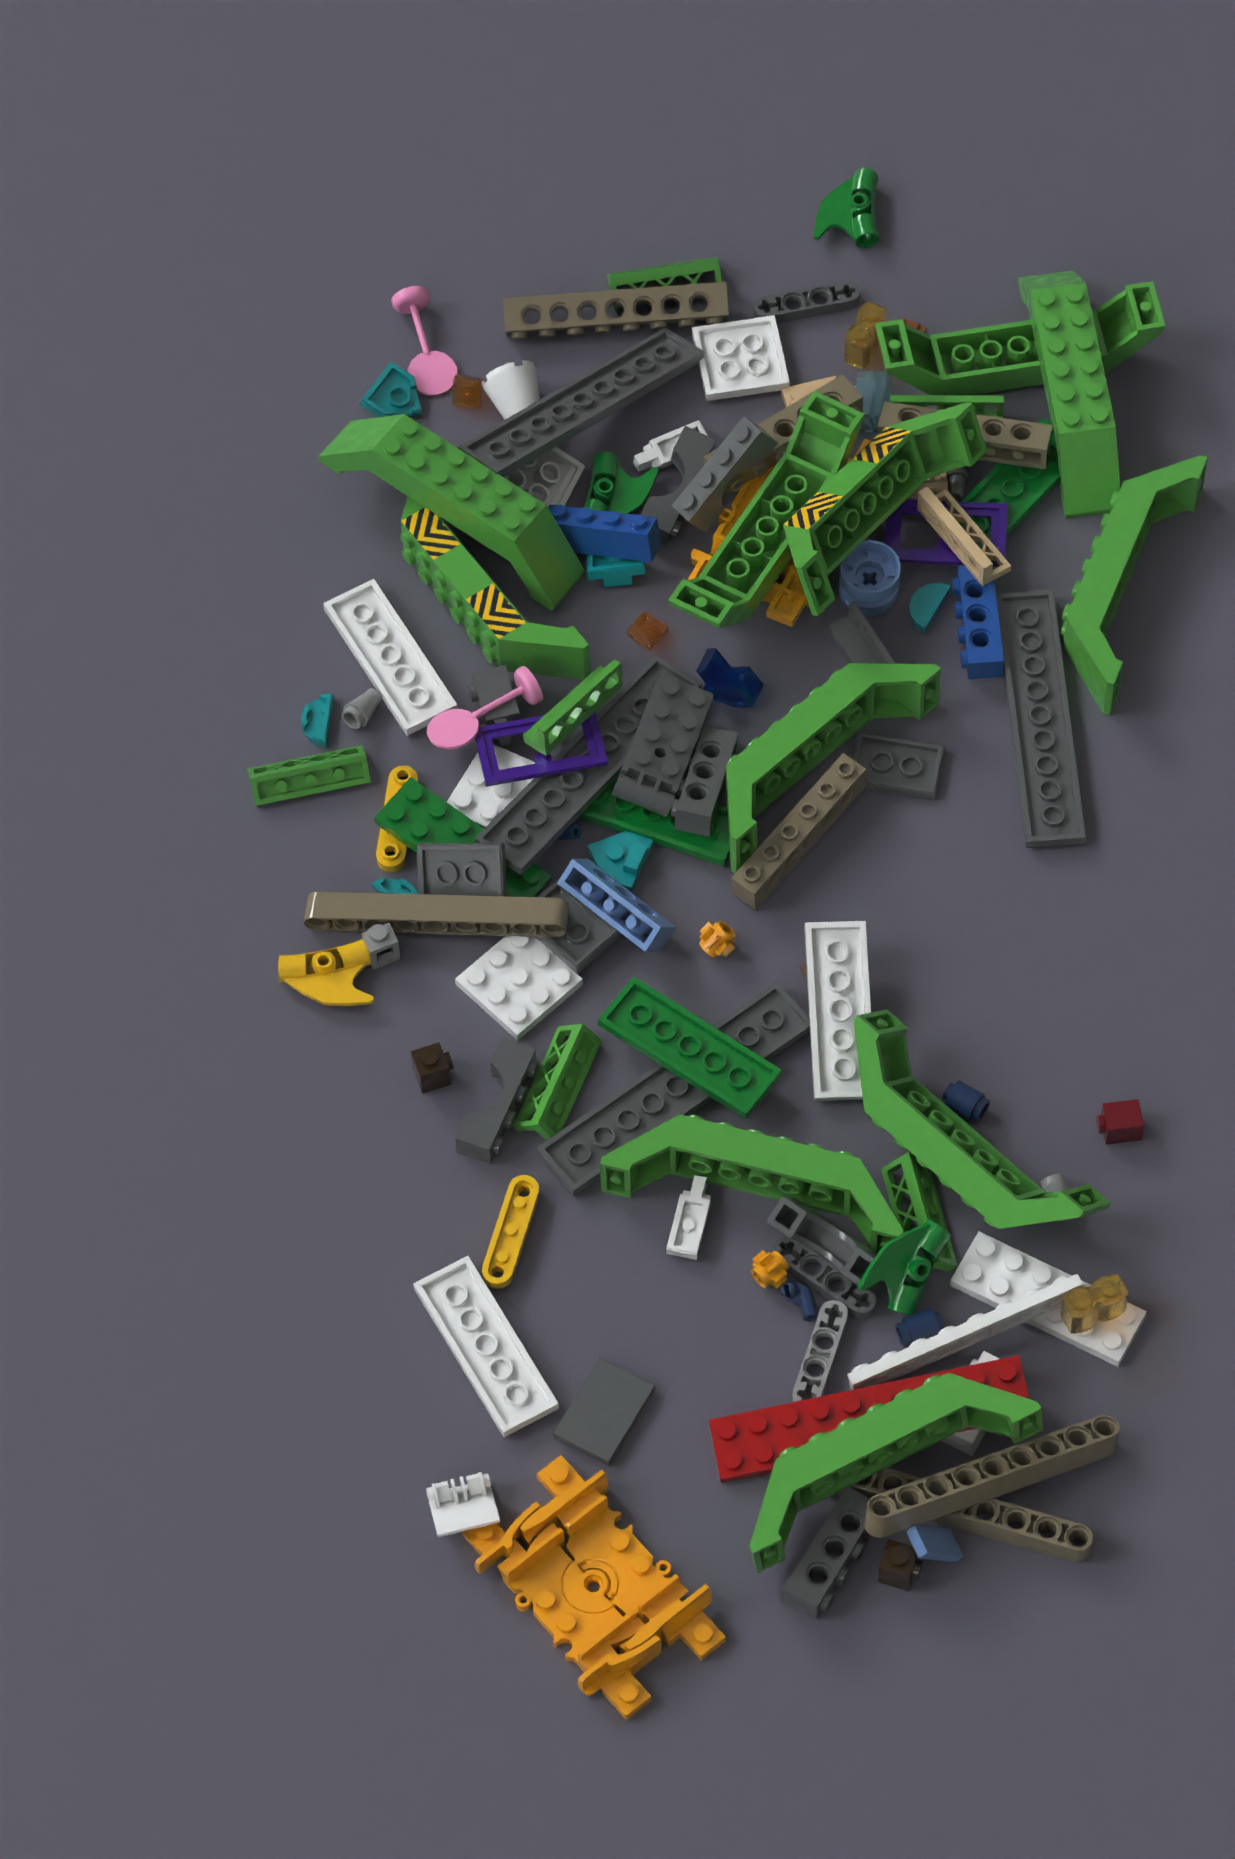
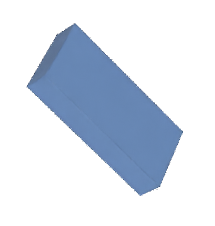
(934, 1543)

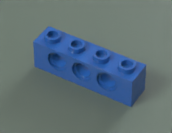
(986, 660)

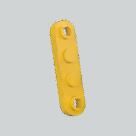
(386, 841)
(510, 1231)

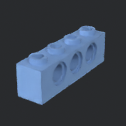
(616, 905)

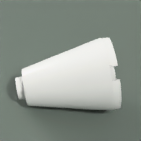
(512, 387)

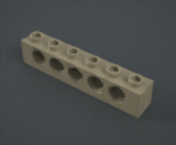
(784, 423)
(1005, 439)
(799, 831)

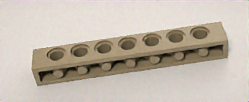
(712, 293)

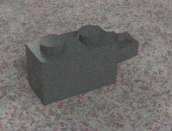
(486, 688)

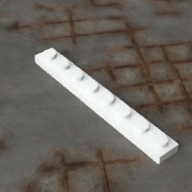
(953, 1339)

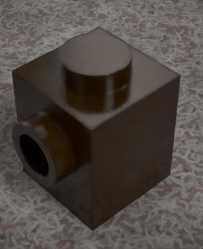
(431, 1067)
(899, 1565)

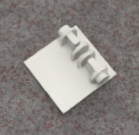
(462, 1506)

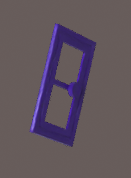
(943, 553)
(543, 764)

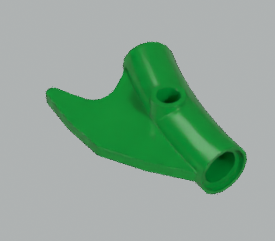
(851, 209)
(614, 489)
(906, 1265)

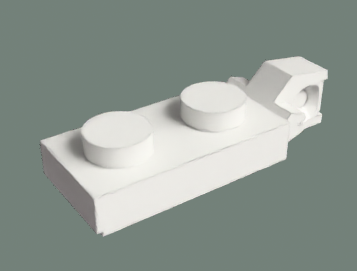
(660, 449)
(690, 1220)

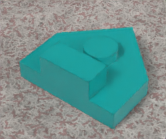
(393, 394)
(614, 570)
(622, 856)

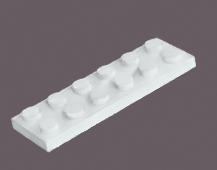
(389, 656)
(836, 997)
(1002, 1273)
(486, 1346)

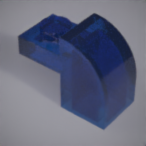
(730, 685)

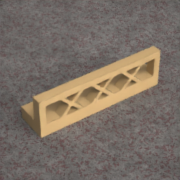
(958, 539)

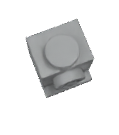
(378, 939)

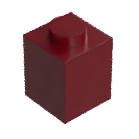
(1121, 1121)

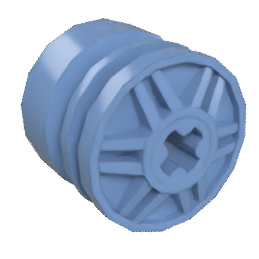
(870, 578)

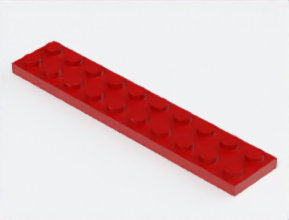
(752, 1440)

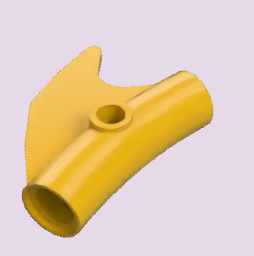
(328, 974)

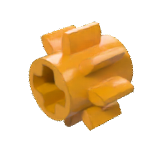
(717, 939)
(769, 1269)

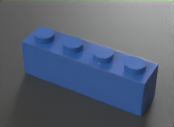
(608, 532)

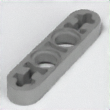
(815, 1355)

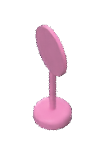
(431, 369)
(459, 727)

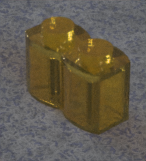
(862, 335)
(1088, 1305)

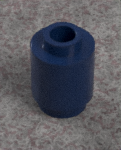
(966, 1101)
(919, 1325)

